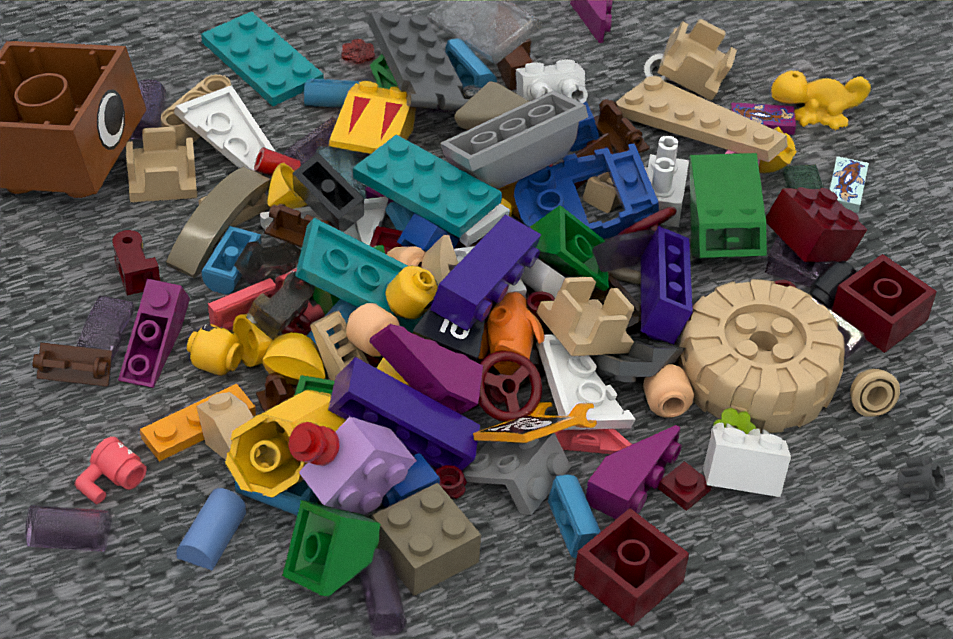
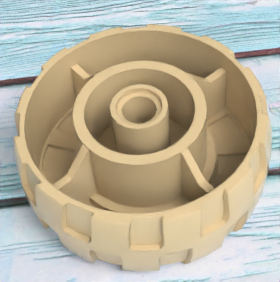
(762, 354)

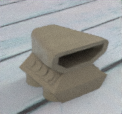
(487, 104)

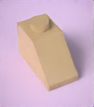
(219, 418)

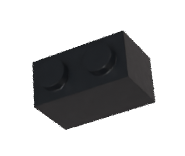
(328, 193)

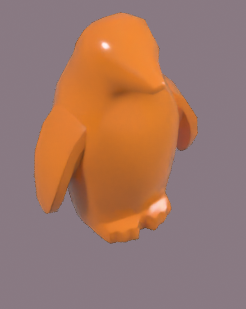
(510, 329)

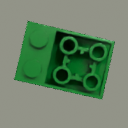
(726, 206)

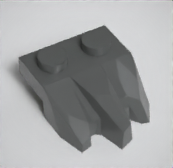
(643, 360)

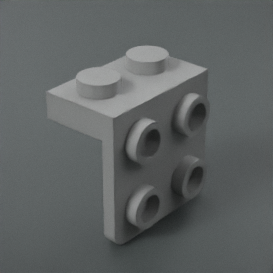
(523, 467)

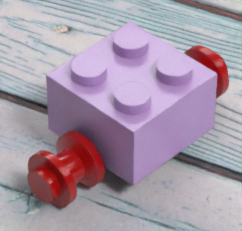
(351, 465)

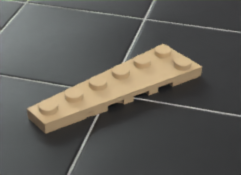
(691, 116)

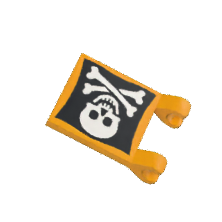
(536, 425)

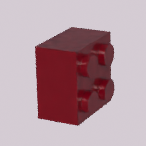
(815, 224)
(884, 302)
(630, 566)

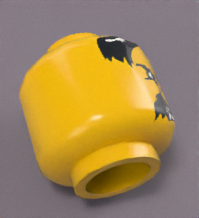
(411, 292)
(215, 349)

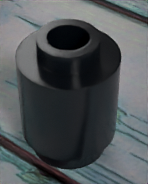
(826, 284)

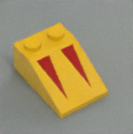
(372, 118)

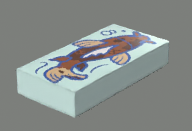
(849, 182)

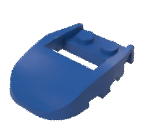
(555, 186)

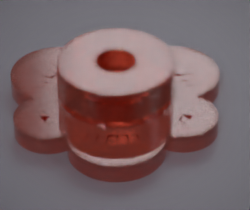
(358, 51)

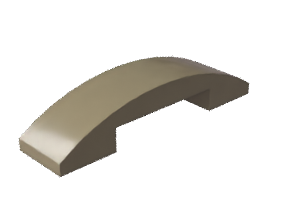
(213, 218)

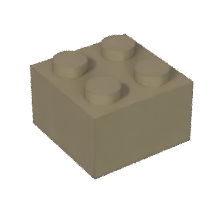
(427, 538)

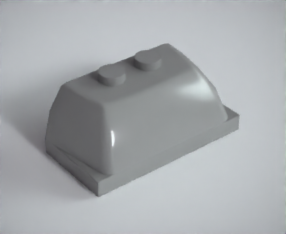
(517, 140)

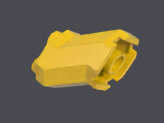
(260, 447)

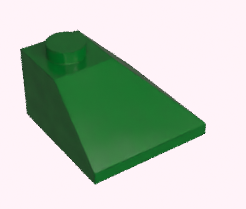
(569, 245)
(329, 547)

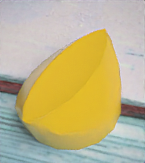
(282, 188)
(253, 340)
(294, 356)

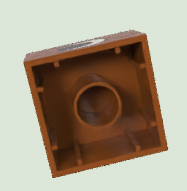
(64, 115)

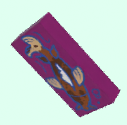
(768, 115)

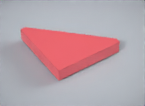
(593, 440)

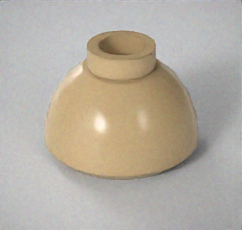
(874, 392)

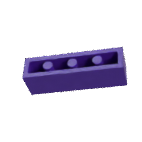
(486, 273)
(665, 285)
(415, 419)

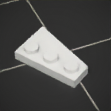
(225, 125)
(576, 382)

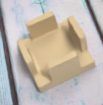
(694, 58)
(161, 167)
(586, 324)

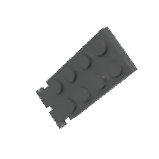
(417, 61)

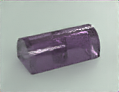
(154, 99)
(68, 528)
(382, 595)

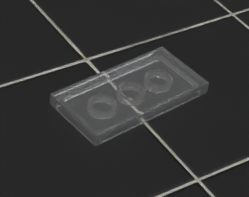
(486, 26)

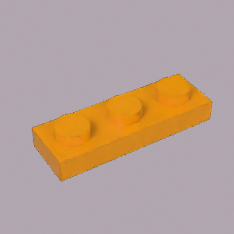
(182, 427)

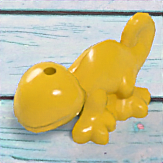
(823, 98)

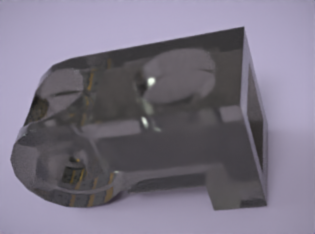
(268, 262)
(278, 312)

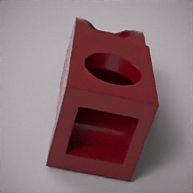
(131, 262)

